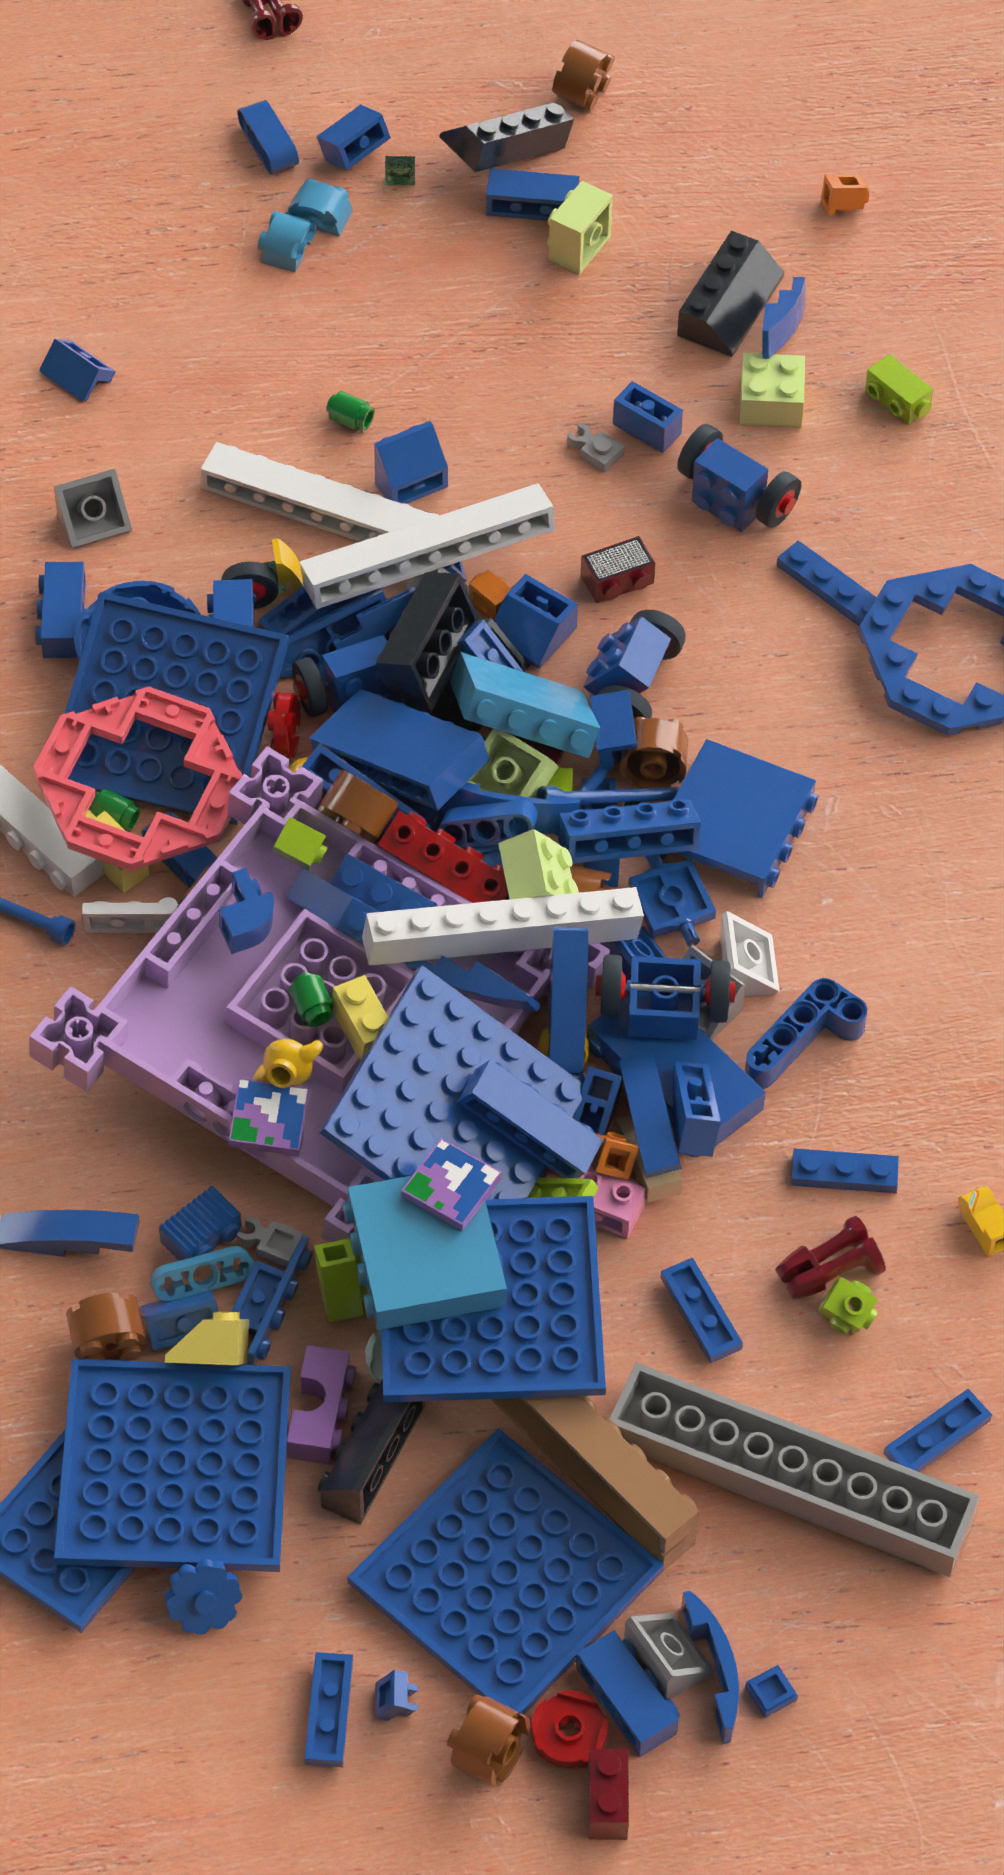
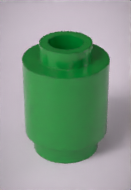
(350, 411)
(117, 806)
(311, 999)

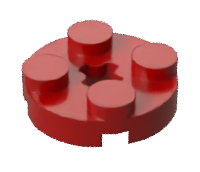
(284, 723)
(556, 1712)

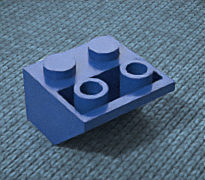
(410, 464)
(536, 619)

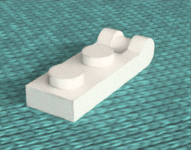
(127, 917)

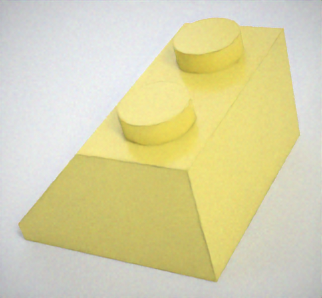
(214, 1341)

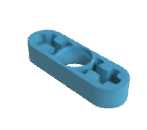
(188, 1266)

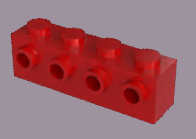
(443, 860)

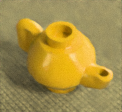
(288, 1063)

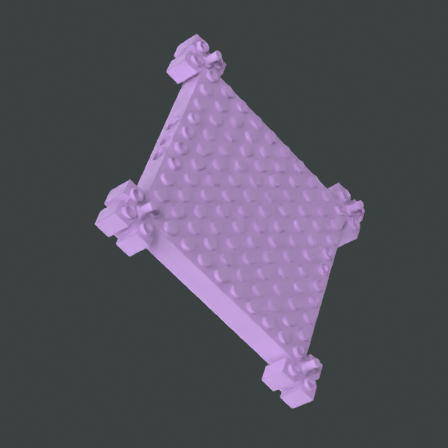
(200, 1018)

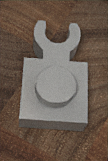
(598, 449)
(274, 1243)

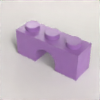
(315, 1433)

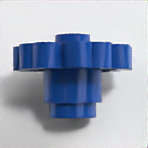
(203, 1596)

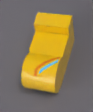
(984, 1218)

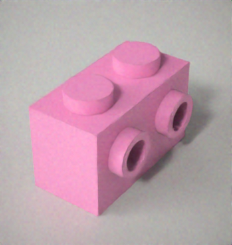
(616, 1202)

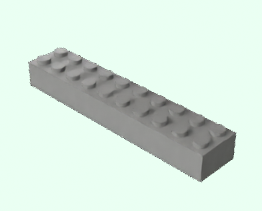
(795, 1469)

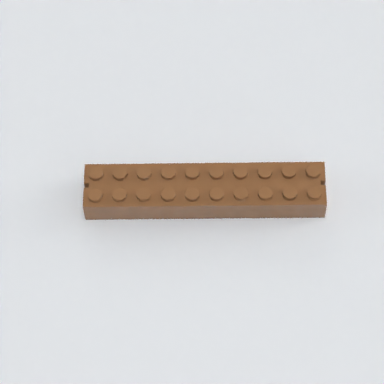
(609, 1471)

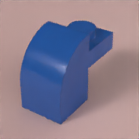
(250, 918)

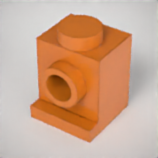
(844, 193)
(488, 593)
(615, 1156)

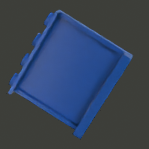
(745, 812)

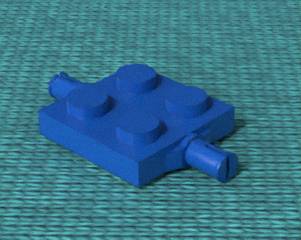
(673, 898)

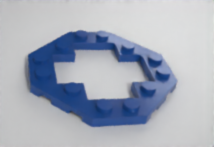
(893, 662)

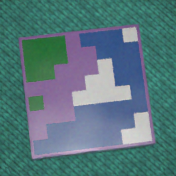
(268, 1117)
(451, 1184)

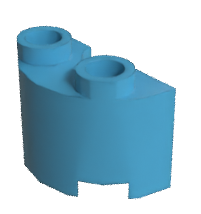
(322, 205)
(286, 240)

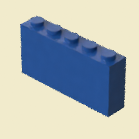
(403, 748)
(735, 1091)

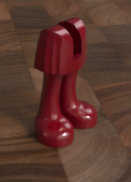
(263, 24)
(808, 1277)

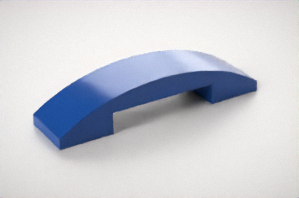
(548, 809)
(701, 1625)

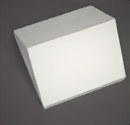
(749, 954)

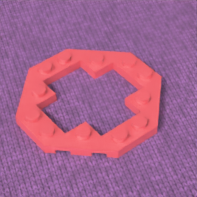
(113, 721)

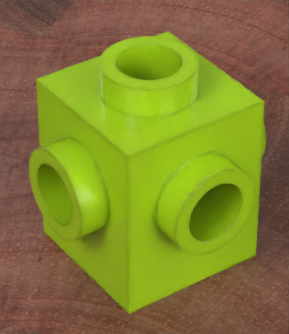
(837, 1310)

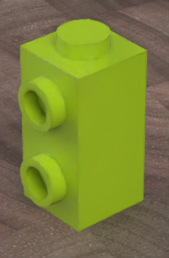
(899, 389)
(339, 1280)

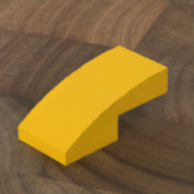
(287, 565)

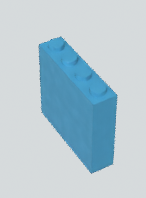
(524, 705)
(417, 1262)

